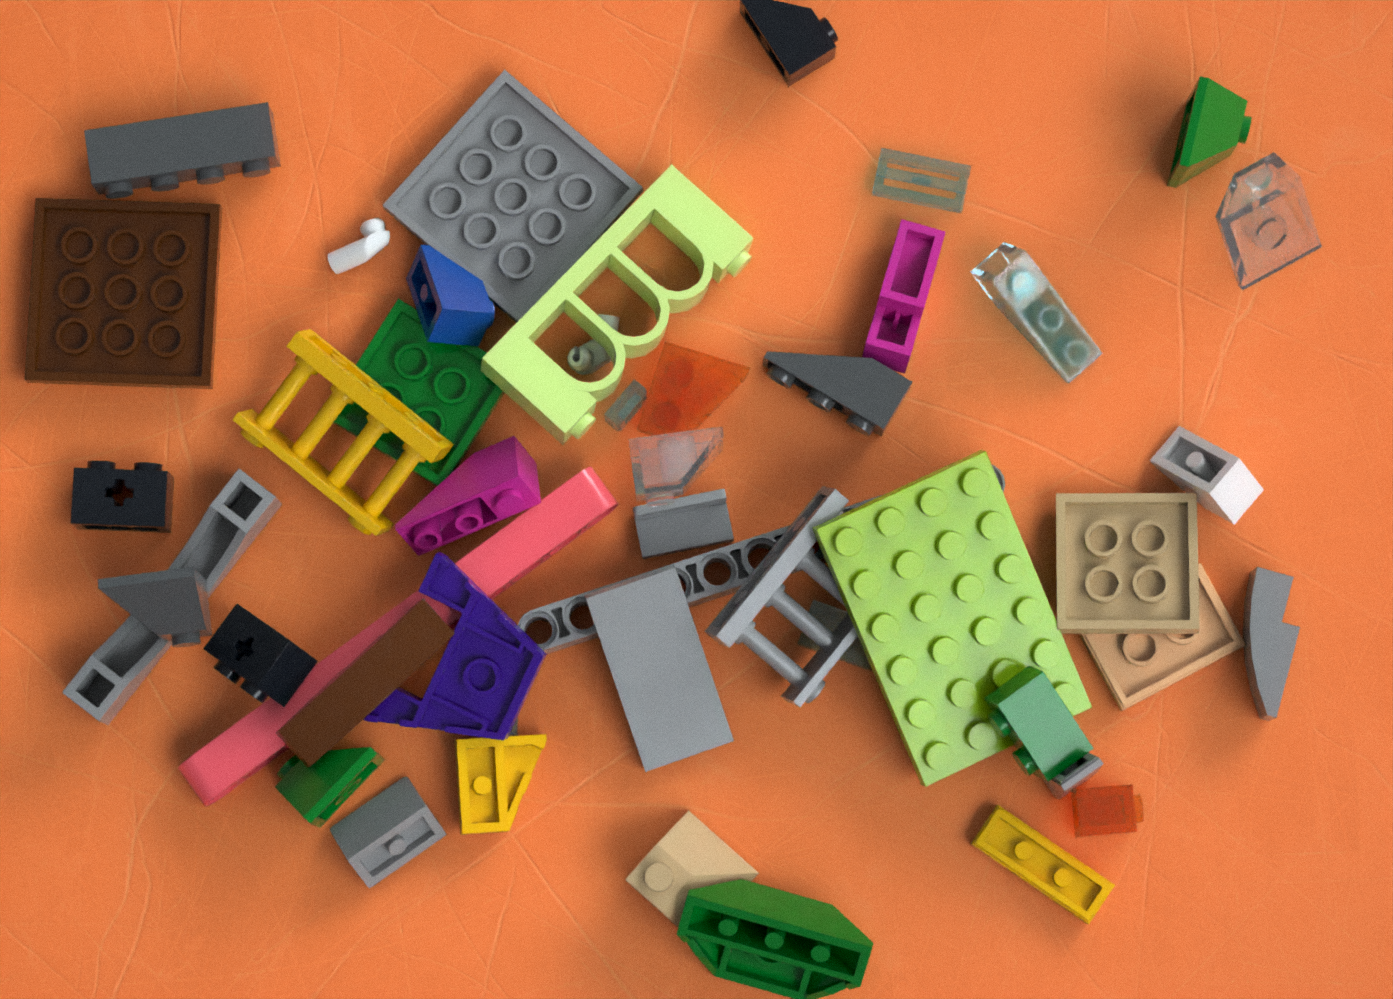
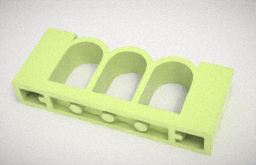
(687, 220)

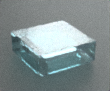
(626, 406)

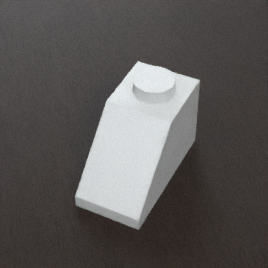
(1214, 474)

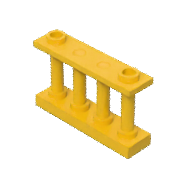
(384, 415)

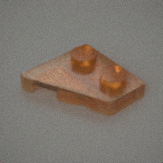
(687, 389)

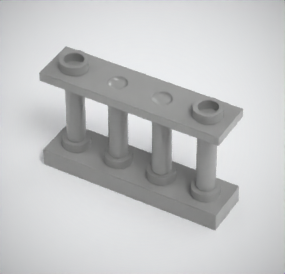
(766, 589)

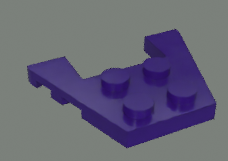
(482, 668)

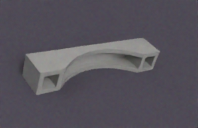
(213, 550)

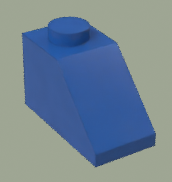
(448, 299)

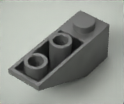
(852, 385)

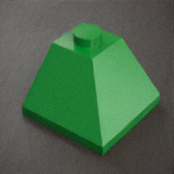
(1208, 131)
(327, 783)

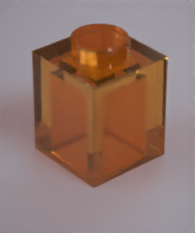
(1106, 811)

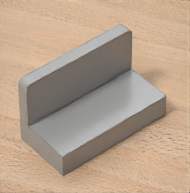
(684, 525)
(387, 832)

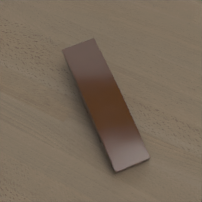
(365, 683)

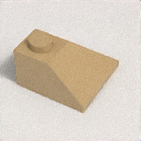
(686, 860)

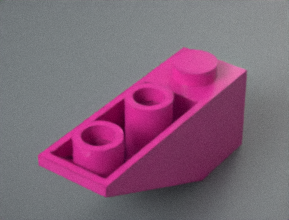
(475, 495)

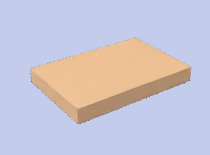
(1147, 663)

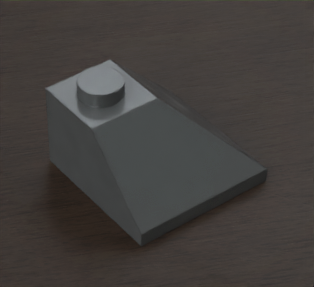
(166, 602)

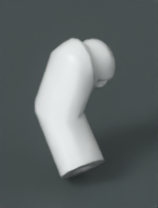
(362, 250)

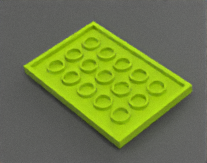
(946, 610)

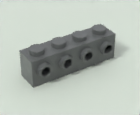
(182, 149)

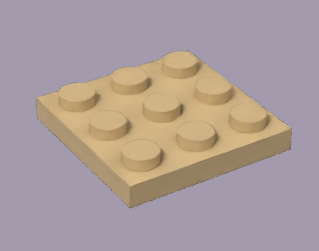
(1127, 563)

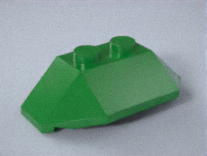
(774, 939)

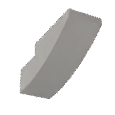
(1267, 639)

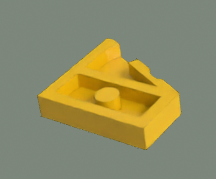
(493, 780)

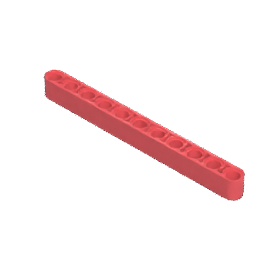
(491, 566)

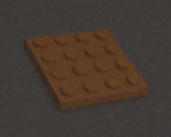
(123, 293)

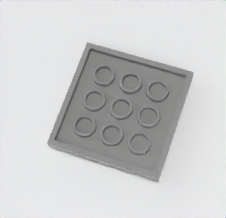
(513, 195)

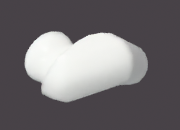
(591, 355)

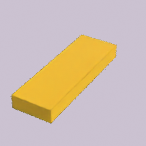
(1042, 864)

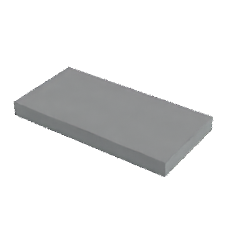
(659, 667)

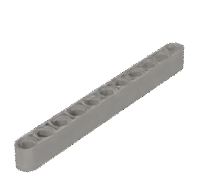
(688, 570)

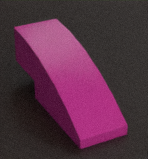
(903, 295)

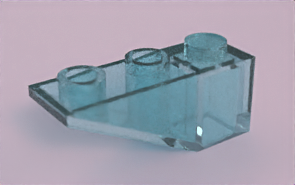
(1036, 310)

